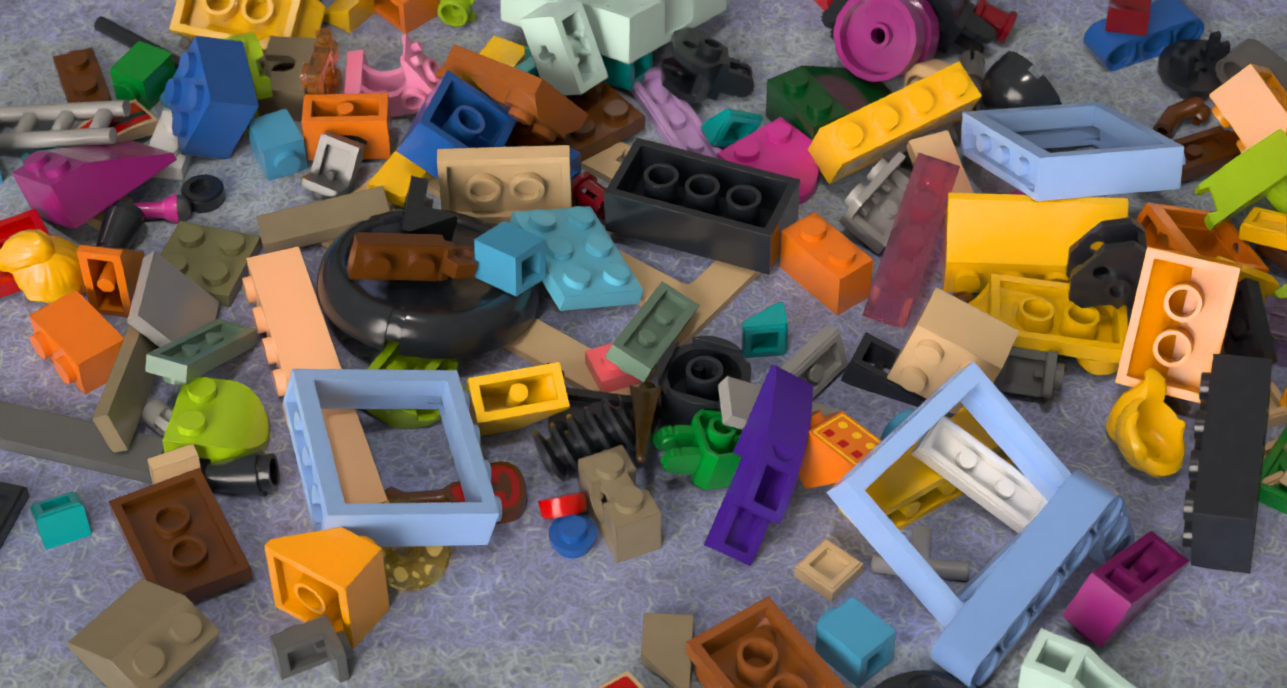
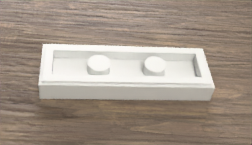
(979, 473)

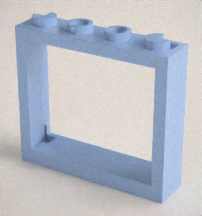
(1128, 161)
(1006, 429)
(391, 522)

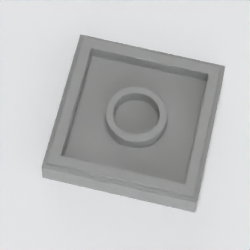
(168, 302)

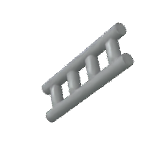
(61, 133)

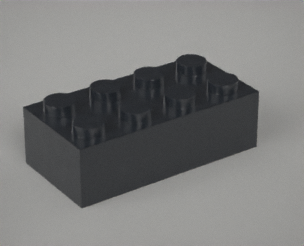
(701, 205)
(1227, 463)

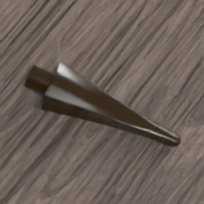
(645, 415)

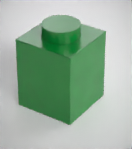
(142, 74)

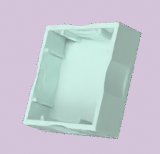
(628, 27)

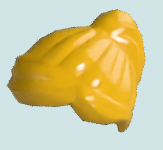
(42, 265)
(1148, 428)

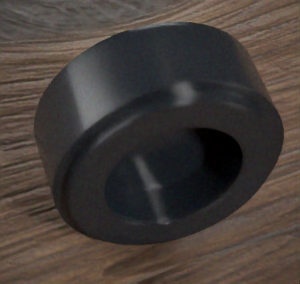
(204, 193)

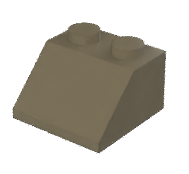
(145, 638)

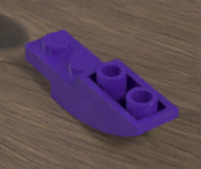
(769, 466)

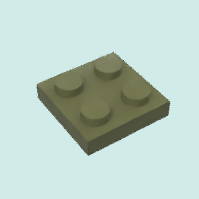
(212, 258)

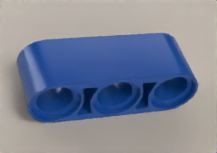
(1167, 23)

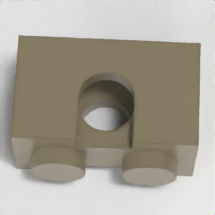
(283, 66)
(630, 517)

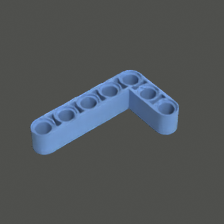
(1076, 522)

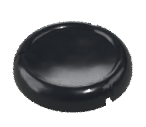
(425, 316)

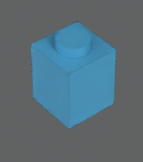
(277, 144)
(510, 258)
(855, 641)

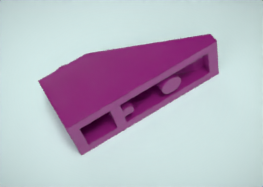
(1123, 588)

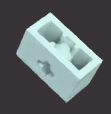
(564, 47)

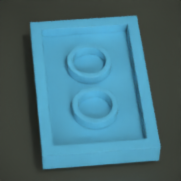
(580, 259)

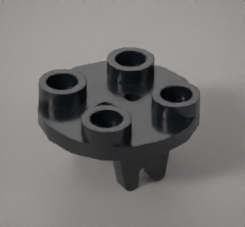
(1191, 65)

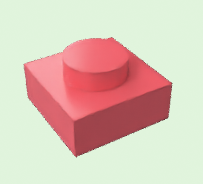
(605, 373)

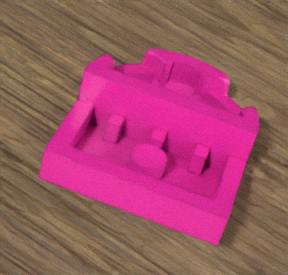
(779, 150)

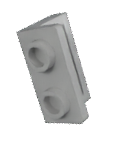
(876, 206)

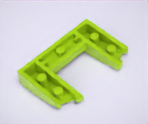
(1246, 180)

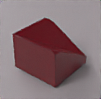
(1128, 16)

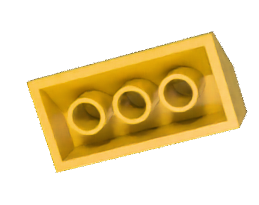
(1016, 236)

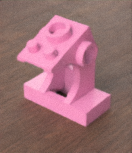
(406, 85)

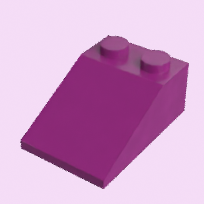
(84, 180)

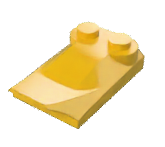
(234, 17)
(1054, 322)

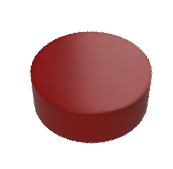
(563, 505)

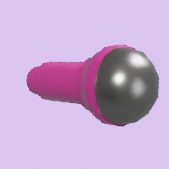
(173, 208)

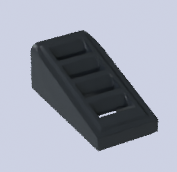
(872, 378)

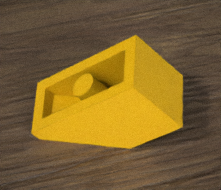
(516, 398)

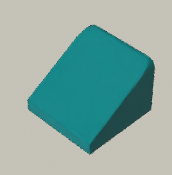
(730, 126)
(765, 333)
(61, 520)

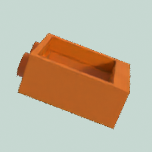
(1186, 231)

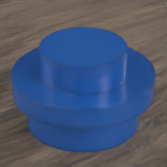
(573, 535)

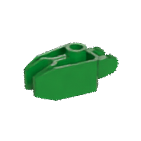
(700, 450)

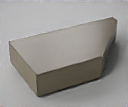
(665, 646)

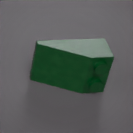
(818, 96)

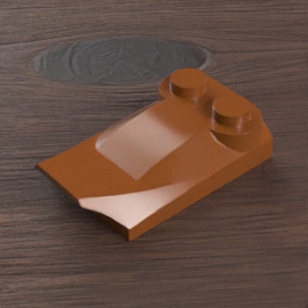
(523, 94)
(758, 651)

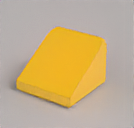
(349, 13)

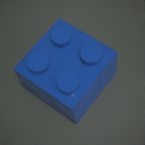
(211, 97)
(454, 118)

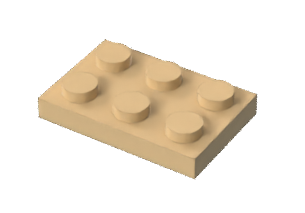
(504, 180)

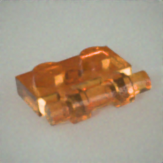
(321, 73)

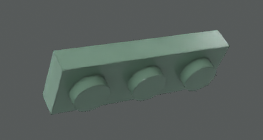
(652, 331)
(200, 351)

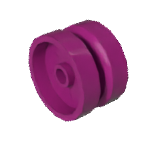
(885, 37)

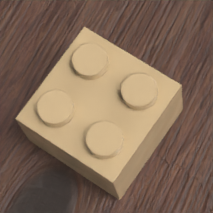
(948, 339)

